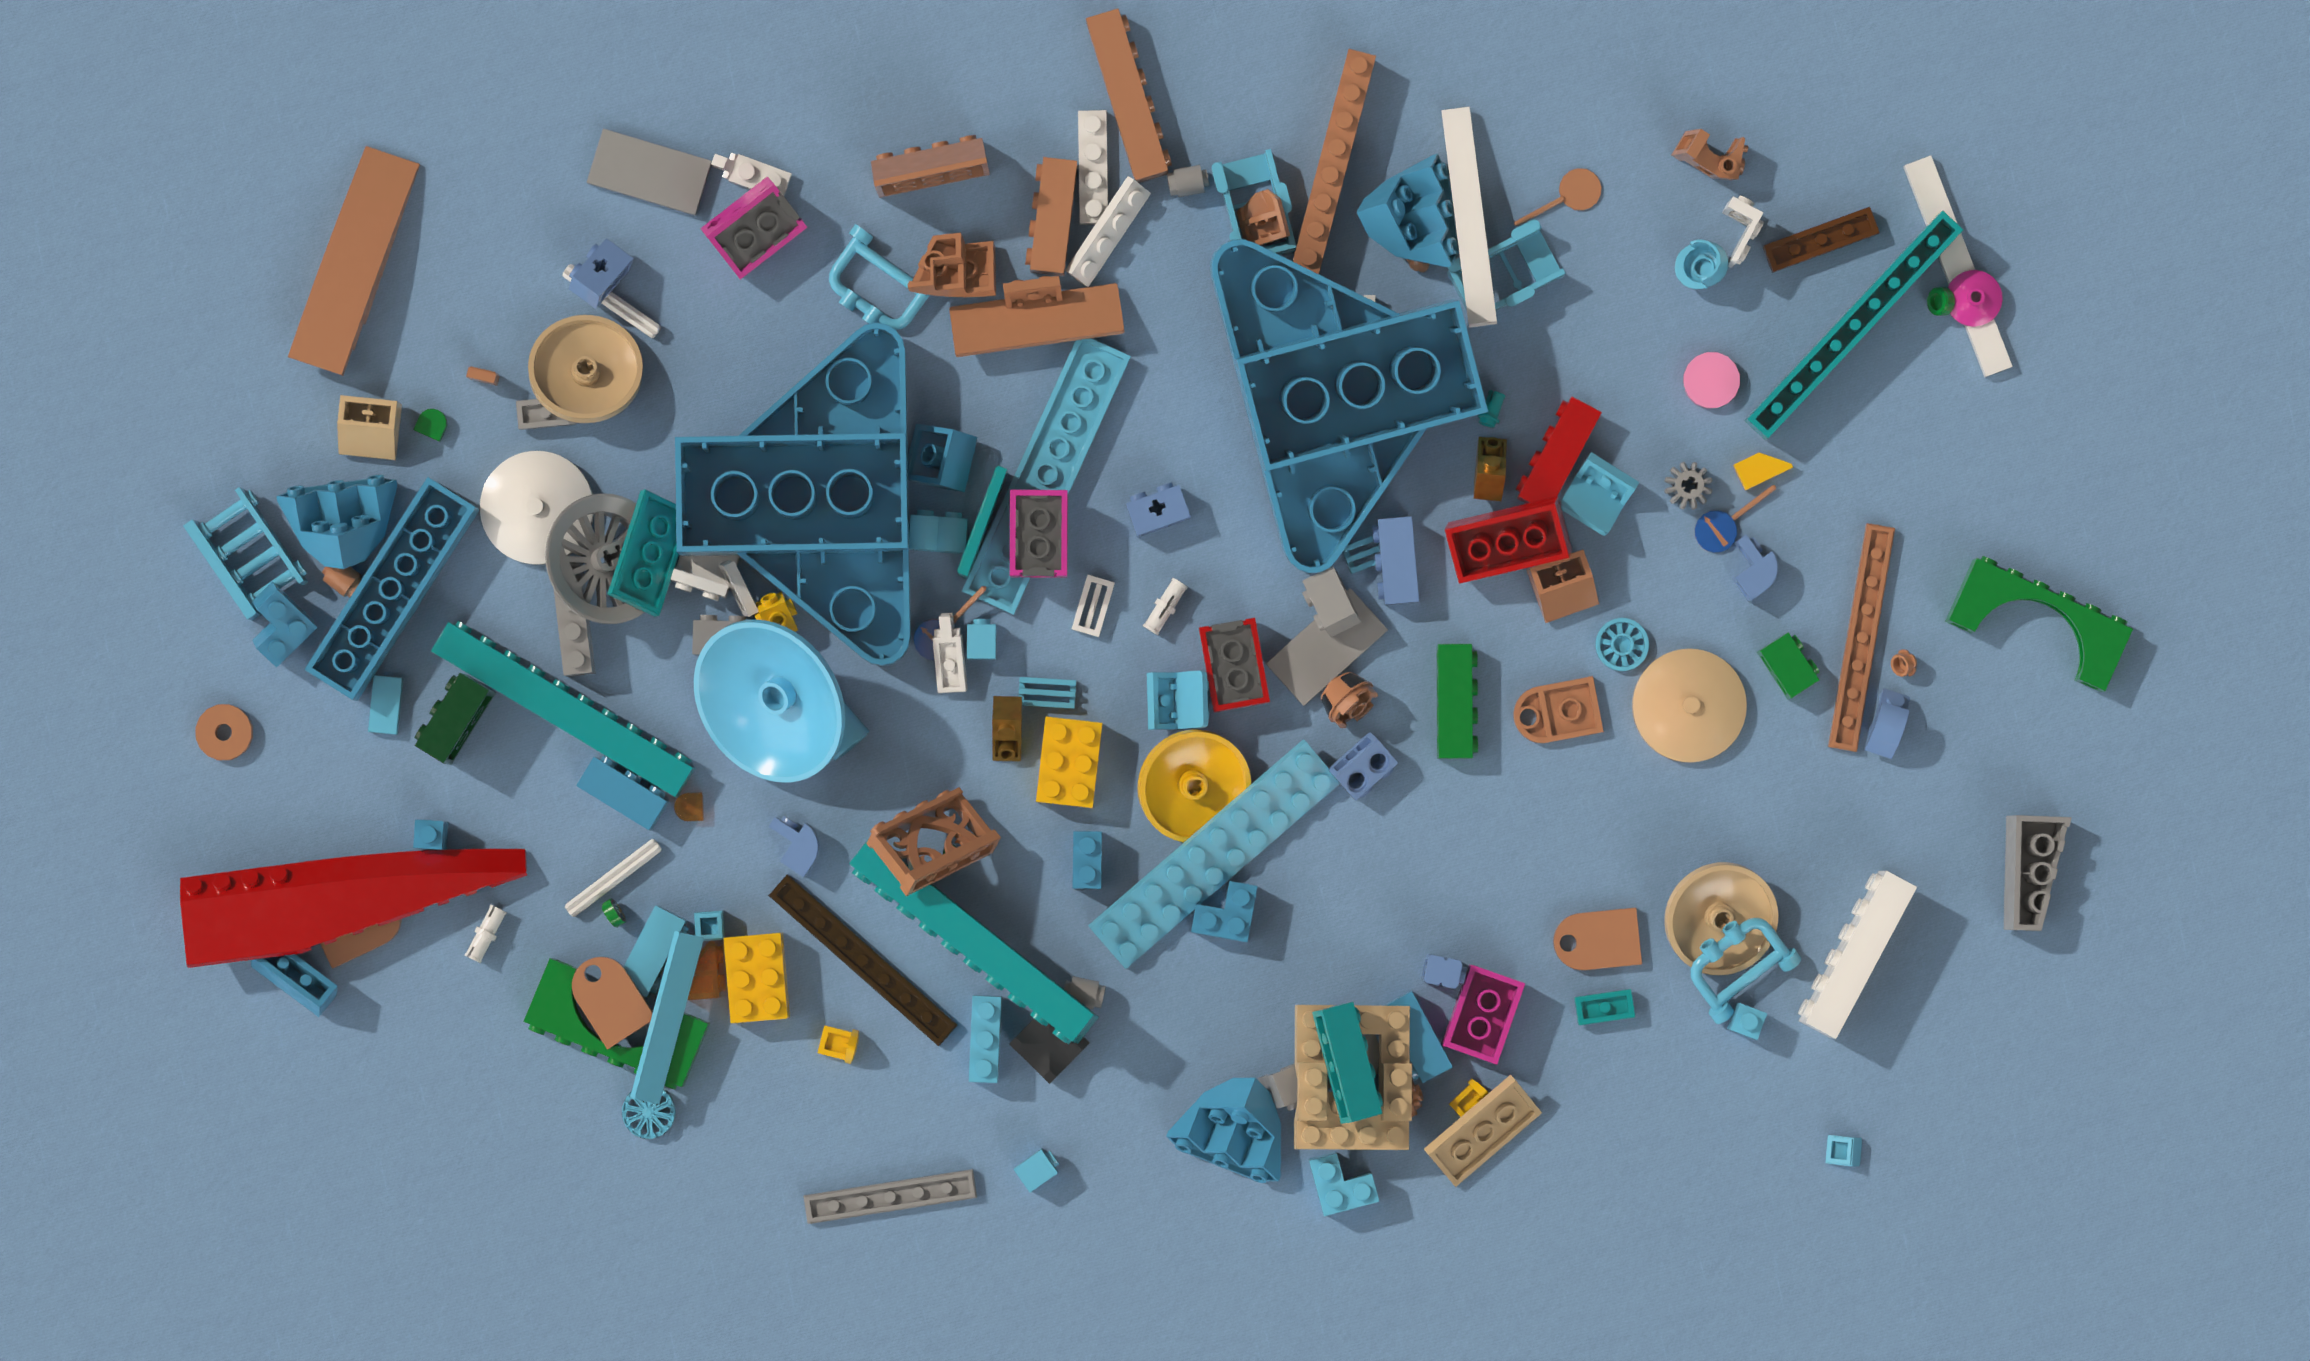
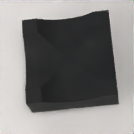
(1045, 1050)

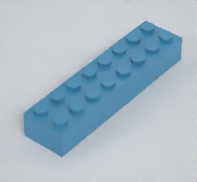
(392, 589)

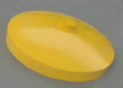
(1190, 781)

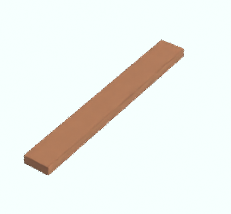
(1861, 637)

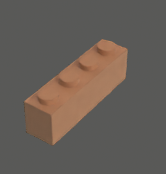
(1053, 216)

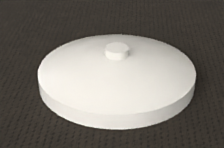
(525, 500)

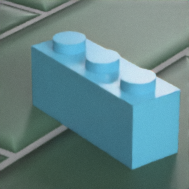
(652, 949)
(985, 1038)

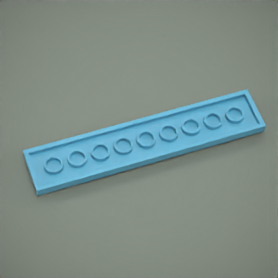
(1050, 458)
(1214, 854)

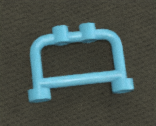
(851, 300)
(1734, 934)

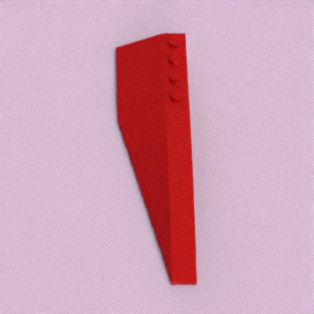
(316, 901)

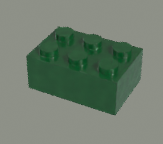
(453, 718)

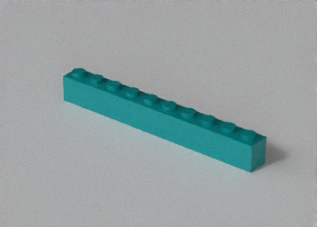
(1853, 325)
(563, 709)

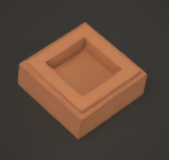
(483, 375)

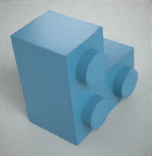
(287, 624)
(1233, 920)

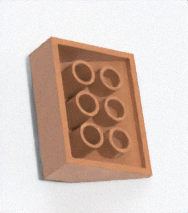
(929, 167)

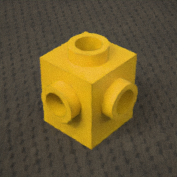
(777, 609)

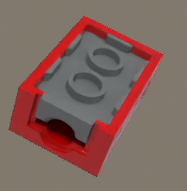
(1234, 665)

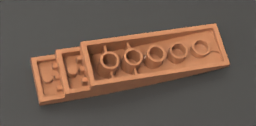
(354, 261)

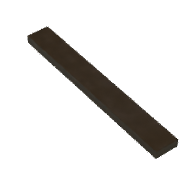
(863, 960)

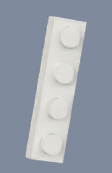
(1092, 165)
(1107, 231)

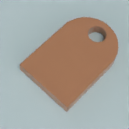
(1561, 711)
(1601, 939)
(352, 946)
(612, 1002)

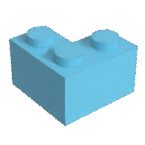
(1339, 1193)

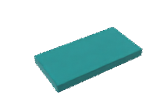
(982, 521)
(647, 555)

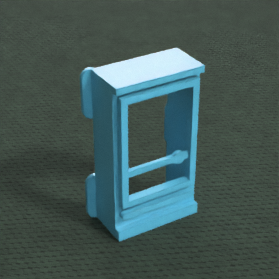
(1248, 173)
(1536, 255)

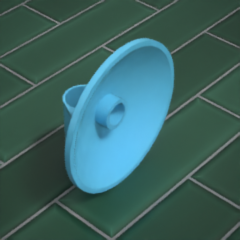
(772, 702)

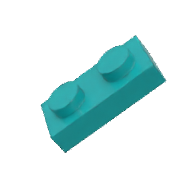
(1604, 1007)

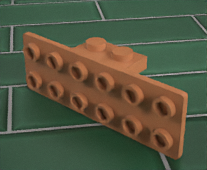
(1036, 315)

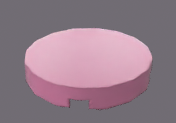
(1711, 380)

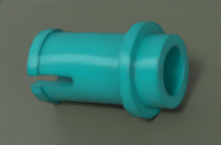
(1494, 403)

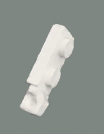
(749, 172)
(949, 656)

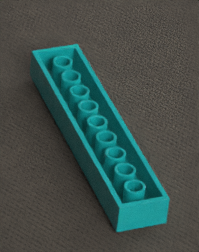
(981, 948)

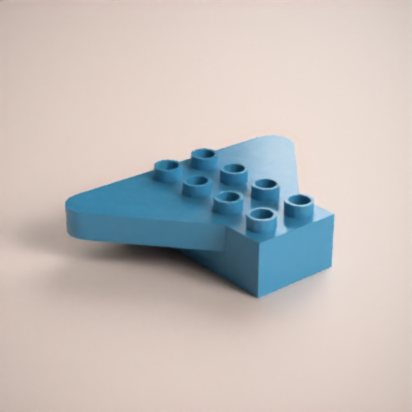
(1335, 390)
(817, 495)

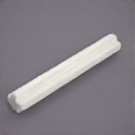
(625, 310)
(613, 877)

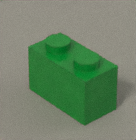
(1789, 665)

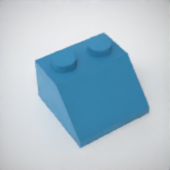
(940, 457)

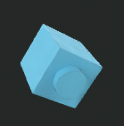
(981, 640)
(1747, 1021)
(1037, 1169)

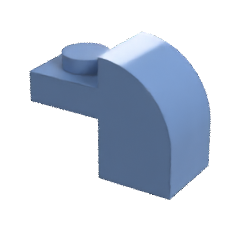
(1761, 572)
(1888, 723)
(804, 847)

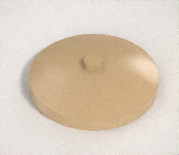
(585, 368)
(1689, 705)
(1709, 901)

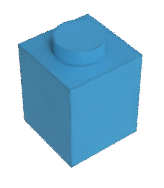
(430, 834)

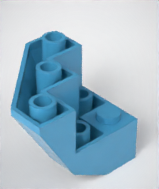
(1414, 214)
(340, 519)
(1233, 1129)

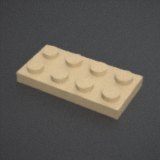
(1483, 1130)

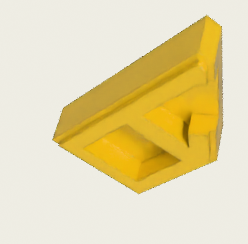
(1759, 469)

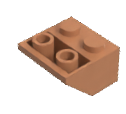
(1563, 586)

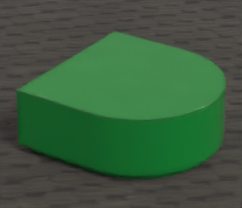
(431, 424)

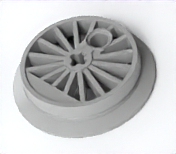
(592, 548)

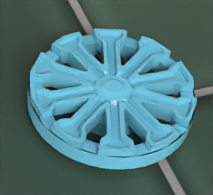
(1622, 644)
(649, 1113)

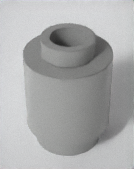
(1187, 181)
(1086, 991)

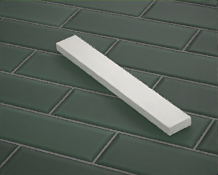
(1469, 217)
(1955, 260)

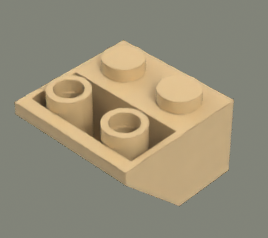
(368, 427)

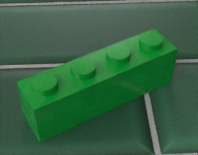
(1455, 701)

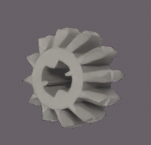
(1683, 476)

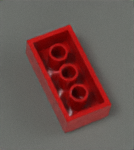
(1508, 540)

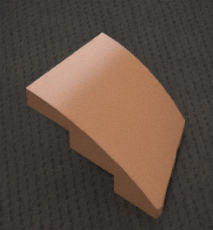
(956, 268)

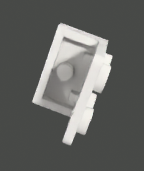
(1743, 212)
(702, 574)

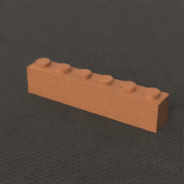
(1127, 95)

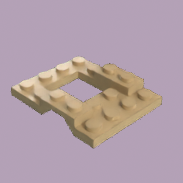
(1316, 1113)

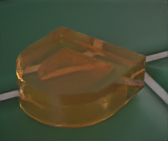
(690, 807)

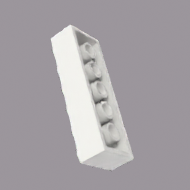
(1857, 953)

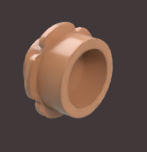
(1904, 663)

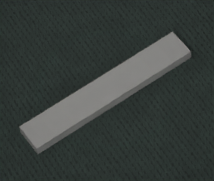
(890, 1196)

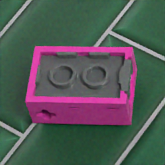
(753, 227)
(1039, 533)

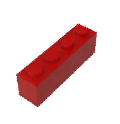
(1560, 452)

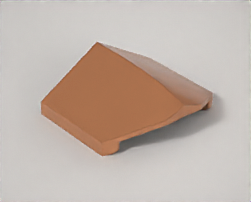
(1263, 218)

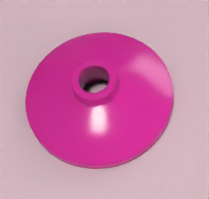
(1970, 312)

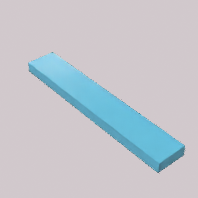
(667, 1017)

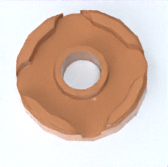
(207, 732)

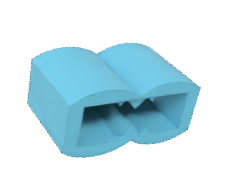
(938, 533)

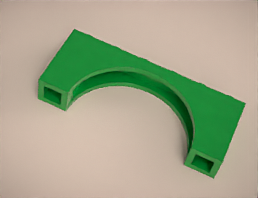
(2098, 637)
(556, 1012)

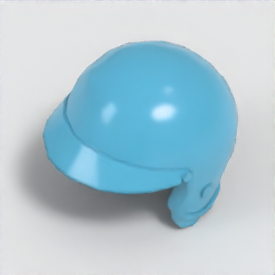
(1701, 264)

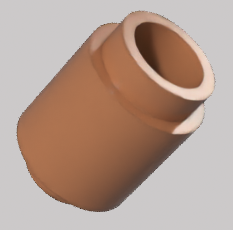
(342, 580)

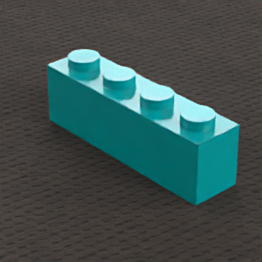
(1348, 1062)

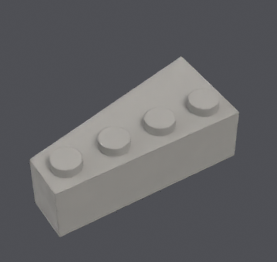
(2030, 868)
(1284, 1083)

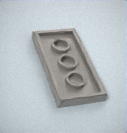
(649, 172)
(1316, 658)

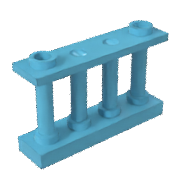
(218, 555)

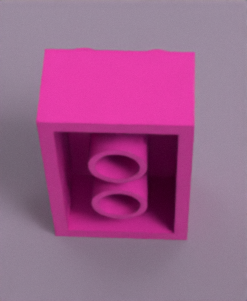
(1483, 1014)

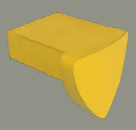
(839, 1043)
(1468, 1097)

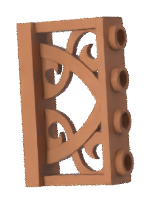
(932, 816)

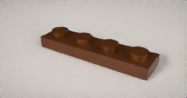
(1821, 239)

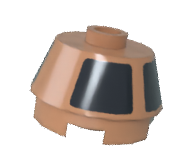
(1347, 698)

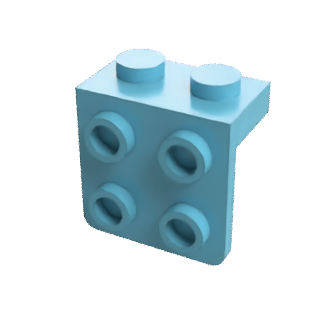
(1598, 494)
(1177, 700)

